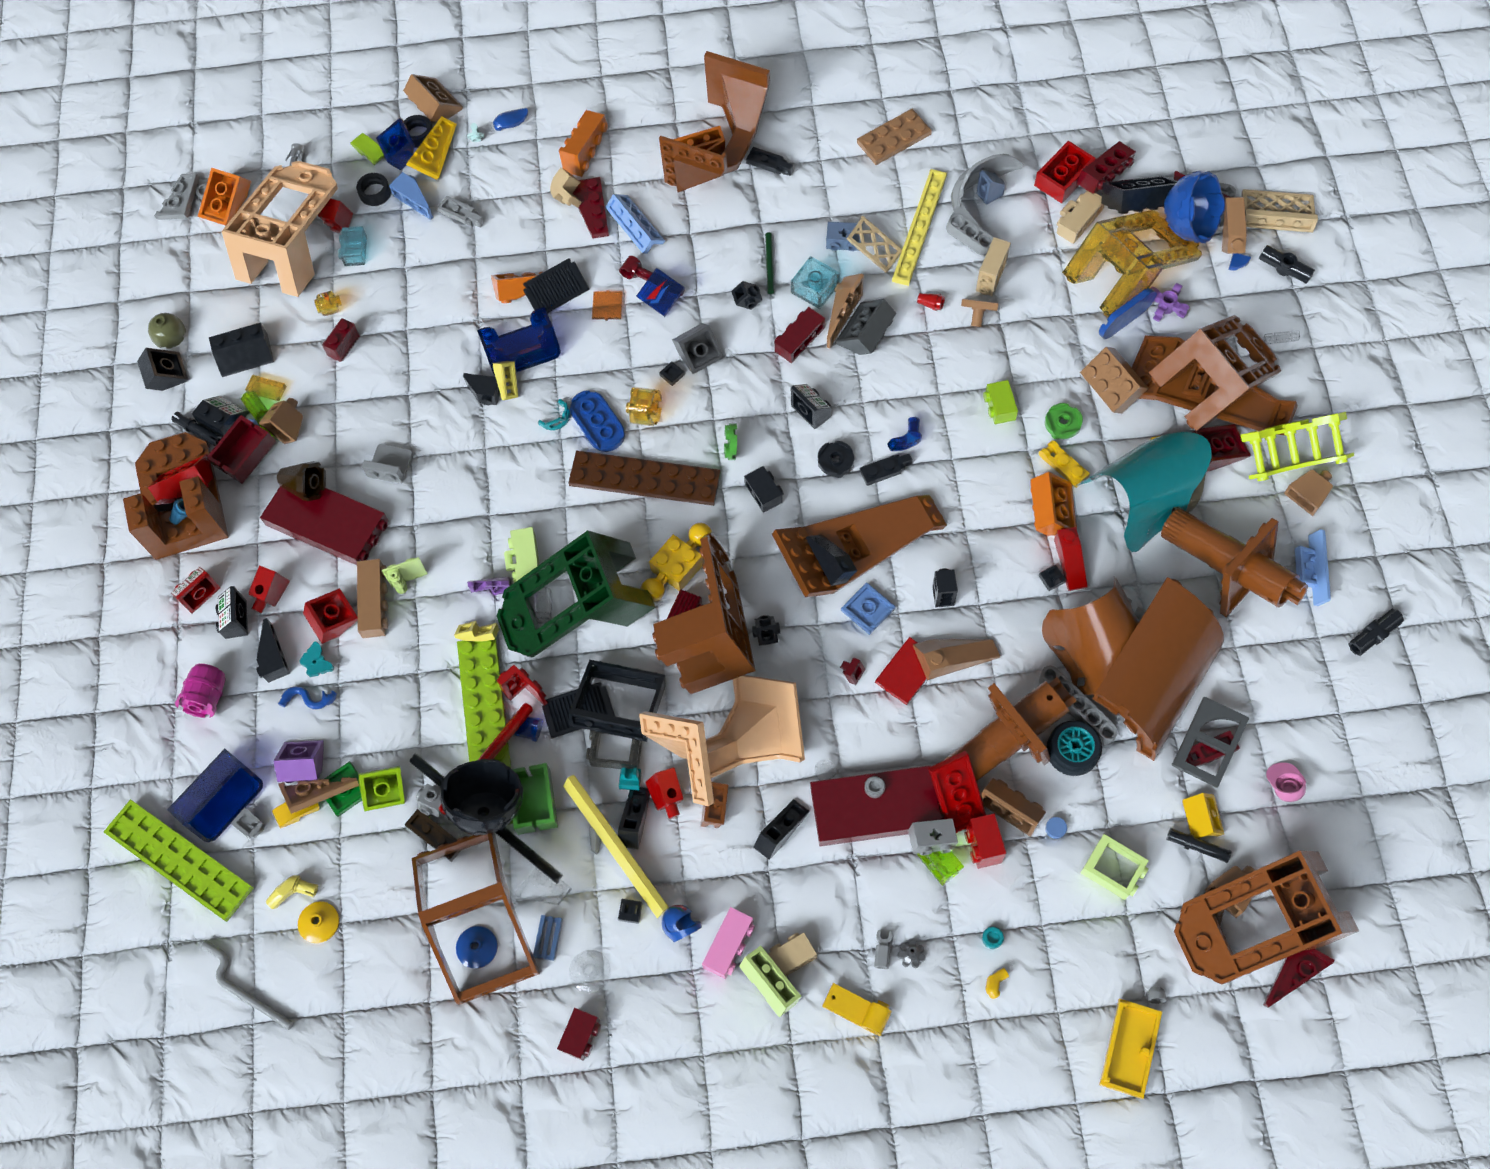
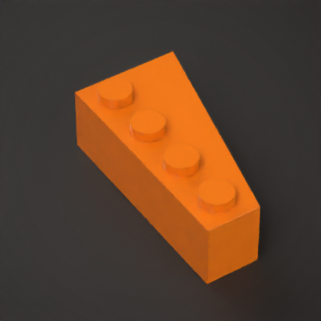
(583, 142)

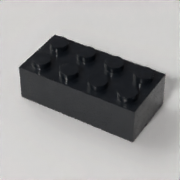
(1136, 193)

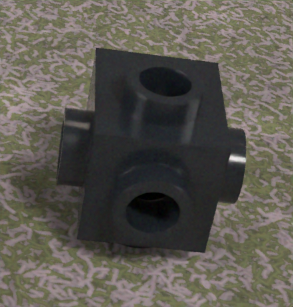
(746, 295)
(766, 630)

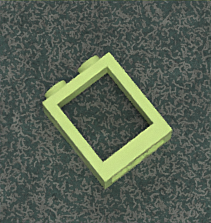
(1105, 881)

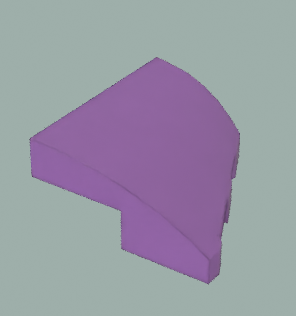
(496, 585)

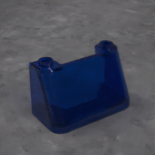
(525, 346)

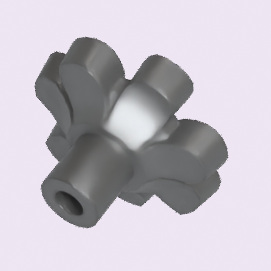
(909, 957)

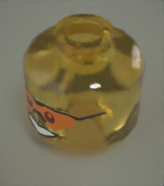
(327, 303)

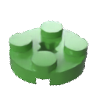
(1060, 430)
(730, 447)

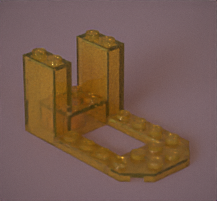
(1114, 242)

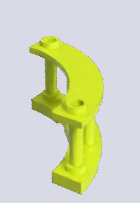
(1289, 430)

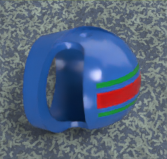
(678, 922)

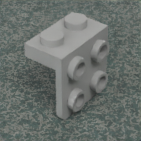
(388, 463)

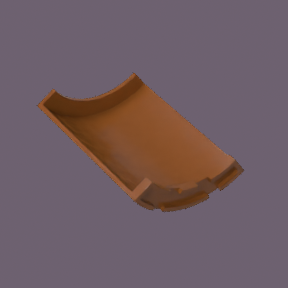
(1161, 665)

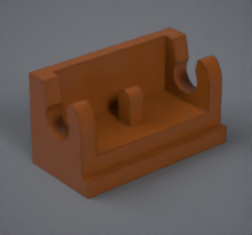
(715, 813)

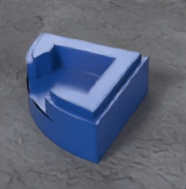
(1238, 261)

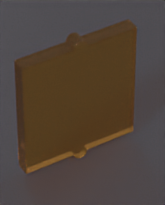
(607, 305)

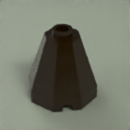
(303, 480)

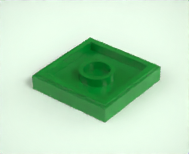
(348, 799)

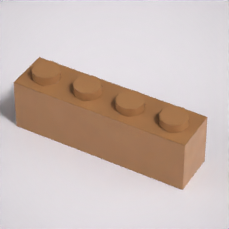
(371, 598)

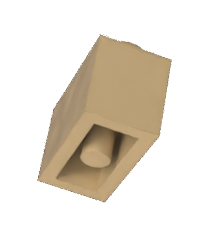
(793, 954)

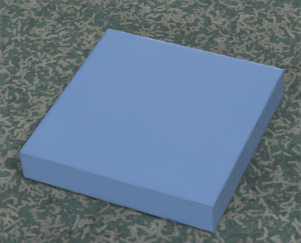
(868, 608)

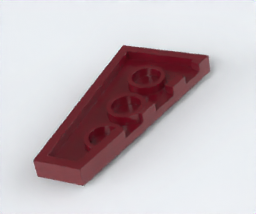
(592, 206)

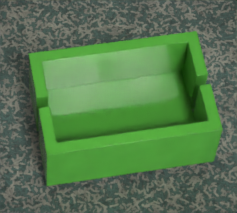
(538, 800)

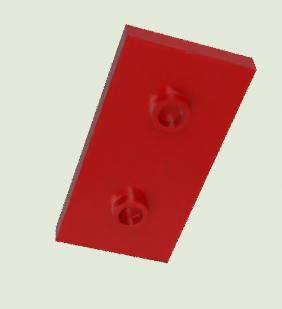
(957, 790)

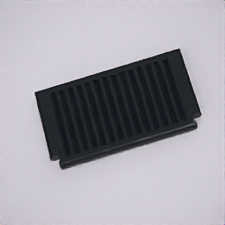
(555, 286)
(558, 708)

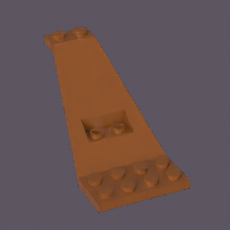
(1254, 410)
(864, 535)

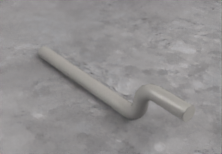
(235, 990)

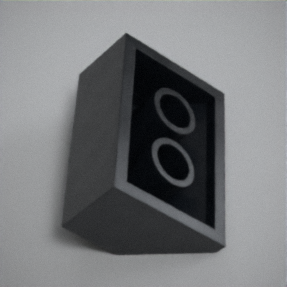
(241, 349)

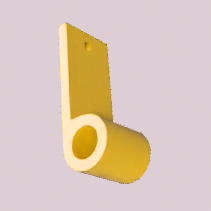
(857, 1010)

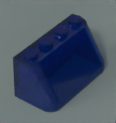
(216, 797)

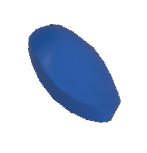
(510, 119)

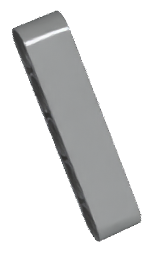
(1088, 708)

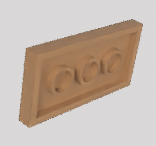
(894, 136)

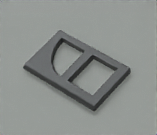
(1207, 712)

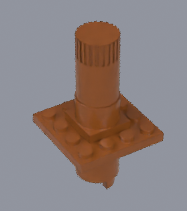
(1242, 565)
(1017, 726)

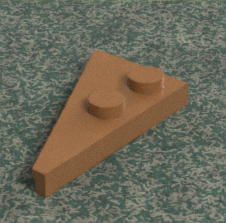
(309, 793)

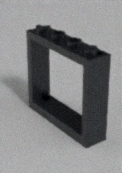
(607, 723)

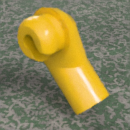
(993, 983)

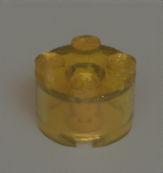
(644, 406)

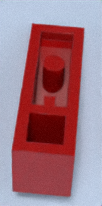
(1071, 558)

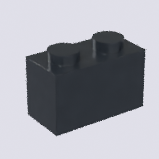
(763, 489)

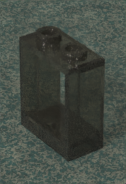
(592, 754)

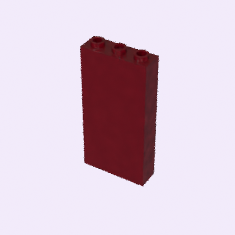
(329, 523)
(849, 815)

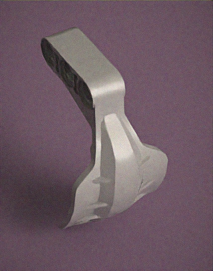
(998, 164)

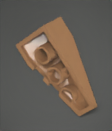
(846, 298)
(947, 656)

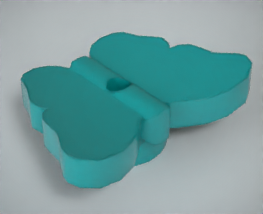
(313, 655)

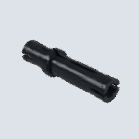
(190, 425)
(1199, 845)

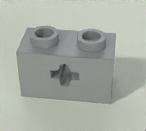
(942, 832)

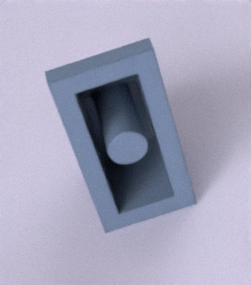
(989, 186)

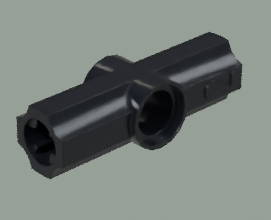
(1286, 264)
(1376, 632)

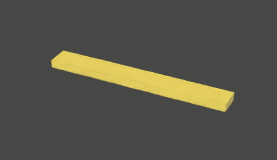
(919, 227)
(615, 846)

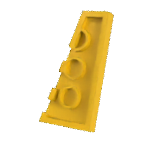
(433, 150)

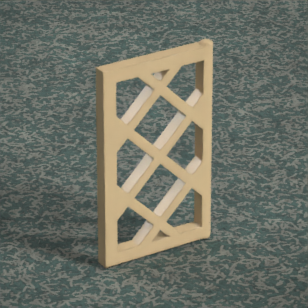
(861, 246)

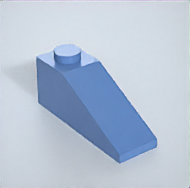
(407, 190)

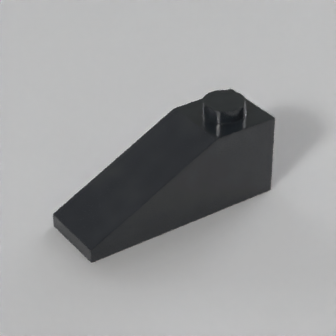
(832, 559)
(270, 655)
(634, 817)
(780, 829)

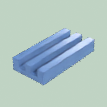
(550, 919)

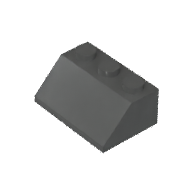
(866, 326)

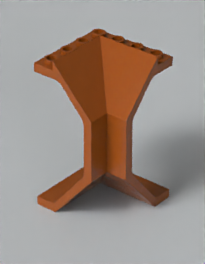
(742, 95)

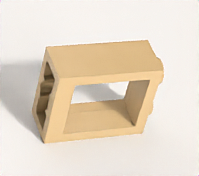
(993, 266)

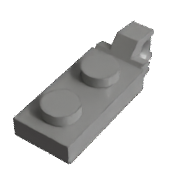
(460, 212)

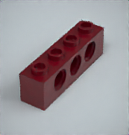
(1106, 167)

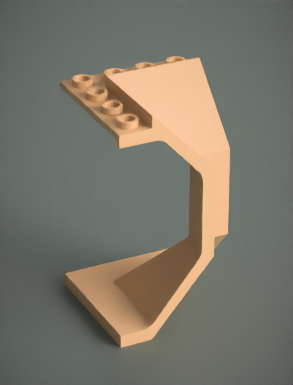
(758, 728)

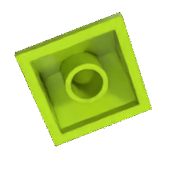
(381, 788)

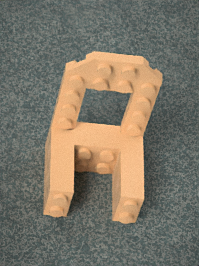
(256, 238)

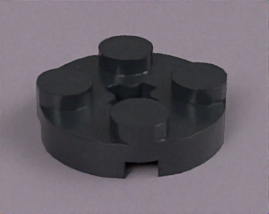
(839, 468)

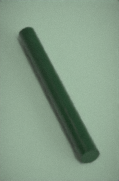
(769, 263)

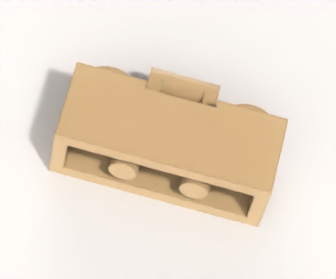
(1084, 212)

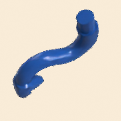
(327, 699)

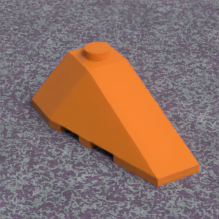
(510, 286)

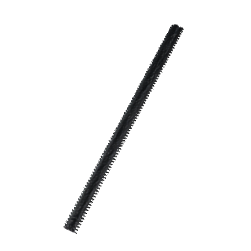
(506, 834)

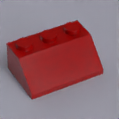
(168, 483)

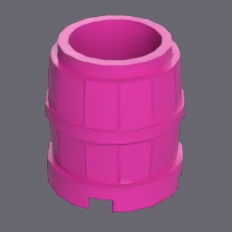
(201, 690)

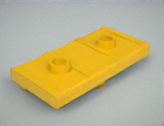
(1130, 1048)

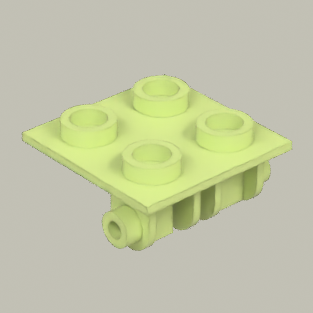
(401, 573)

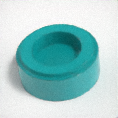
(992, 937)

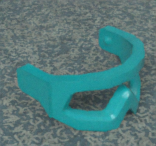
(565, 418)

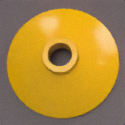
(326, 926)

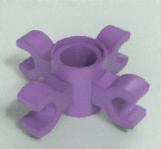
(1167, 308)

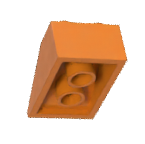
(223, 196)

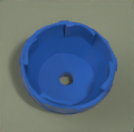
(1195, 206)

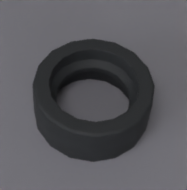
(418, 121)
(371, 179)

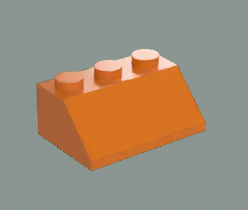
(1052, 504)

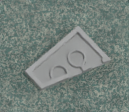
(181, 199)

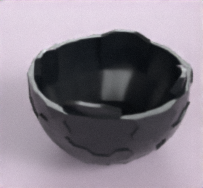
(481, 788)

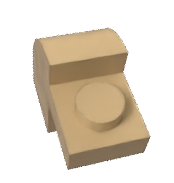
(563, 186)

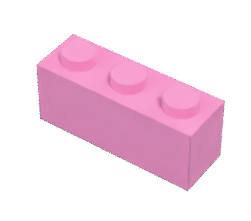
(728, 943)

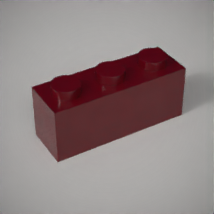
(799, 334)

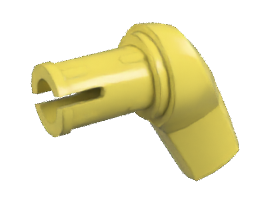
(289, 887)

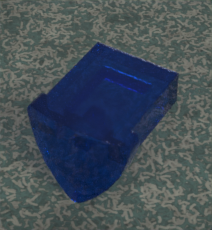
(530, 729)

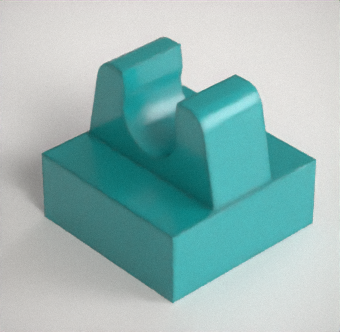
(630, 779)

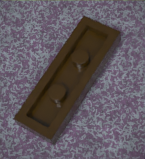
(430, 832)

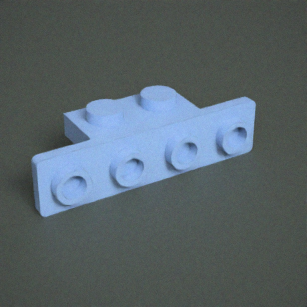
(1313, 567)

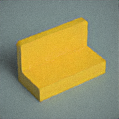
(1203, 815)

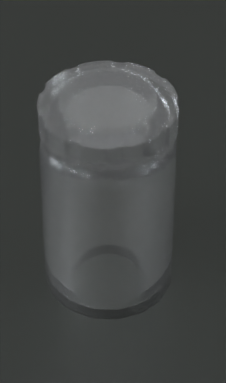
(543, 605)

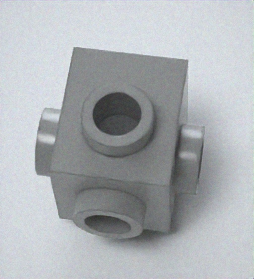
(429, 800)

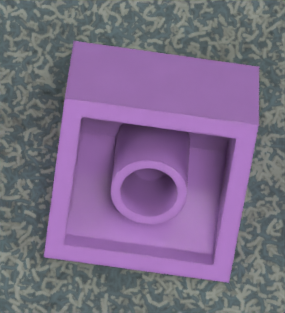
(299, 761)

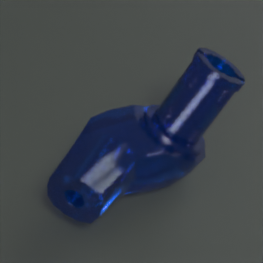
(910, 439)

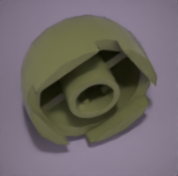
(166, 330)

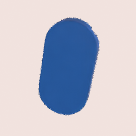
(1127, 313)
(597, 421)

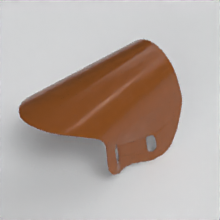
(1091, 636)

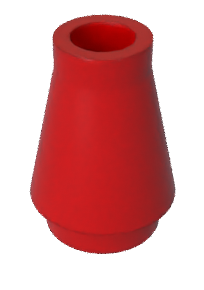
(932, 301)

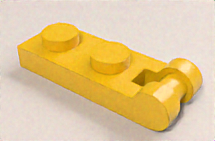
(1064, 463)

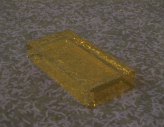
(266, 387)

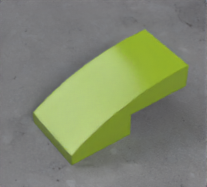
(368, 148)

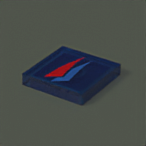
(660, 292)

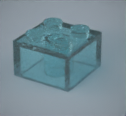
(815, 282)

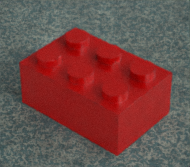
(1060, 174)

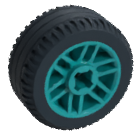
(1086, 744)

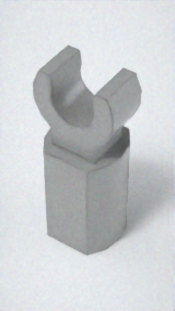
(882, 952)

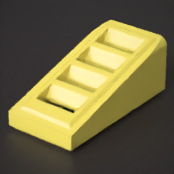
(502, 369)

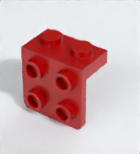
(515, 680)

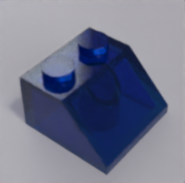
(396, 144)

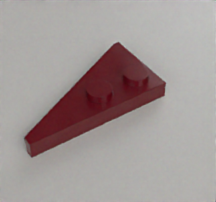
(1295, 972)

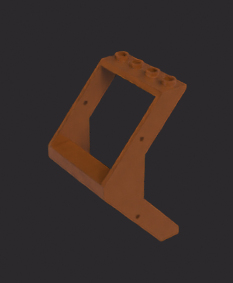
(463, 905)

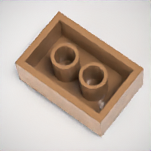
(1114, 380)

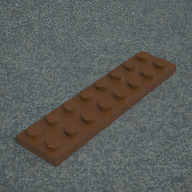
(644, 478)

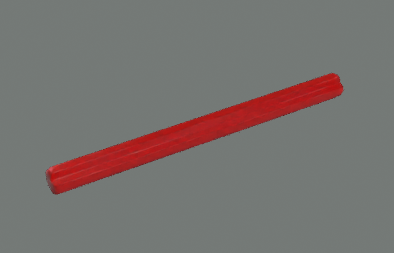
(505, 735)

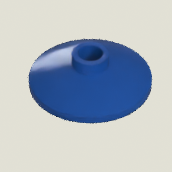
(483, 954)

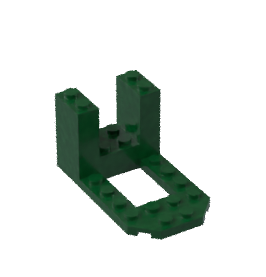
(592, 569)

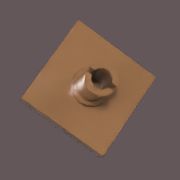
(978, 310)

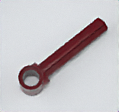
(633, 268)

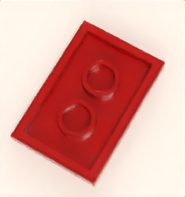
(903, 674)

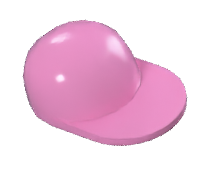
(1286, 781)

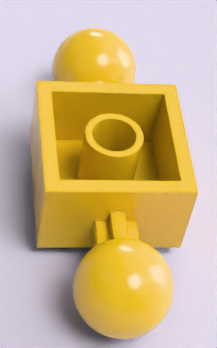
(676, 562)

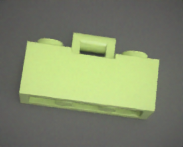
(525, 549)
(770, 981)

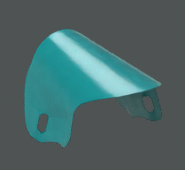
(1157, 480)

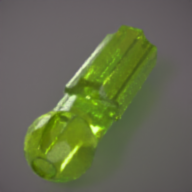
(254, 406)

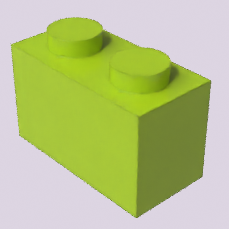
(1001, 402)

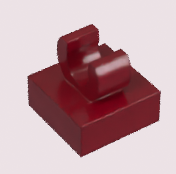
(853, 670)

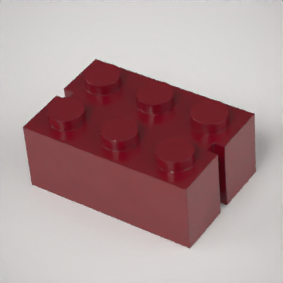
(241, 449)

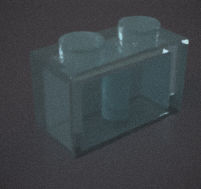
(353, 246)

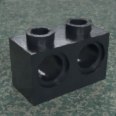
(944, 588)

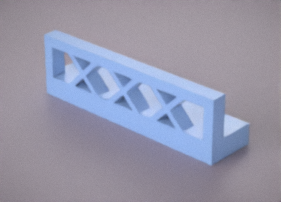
(634, 222)

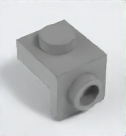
(248, 824)

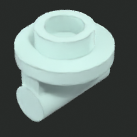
(475, 136)

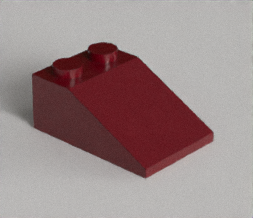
(1225, 445)

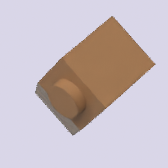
(1234, 226)

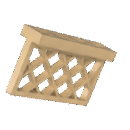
(1277, 218)

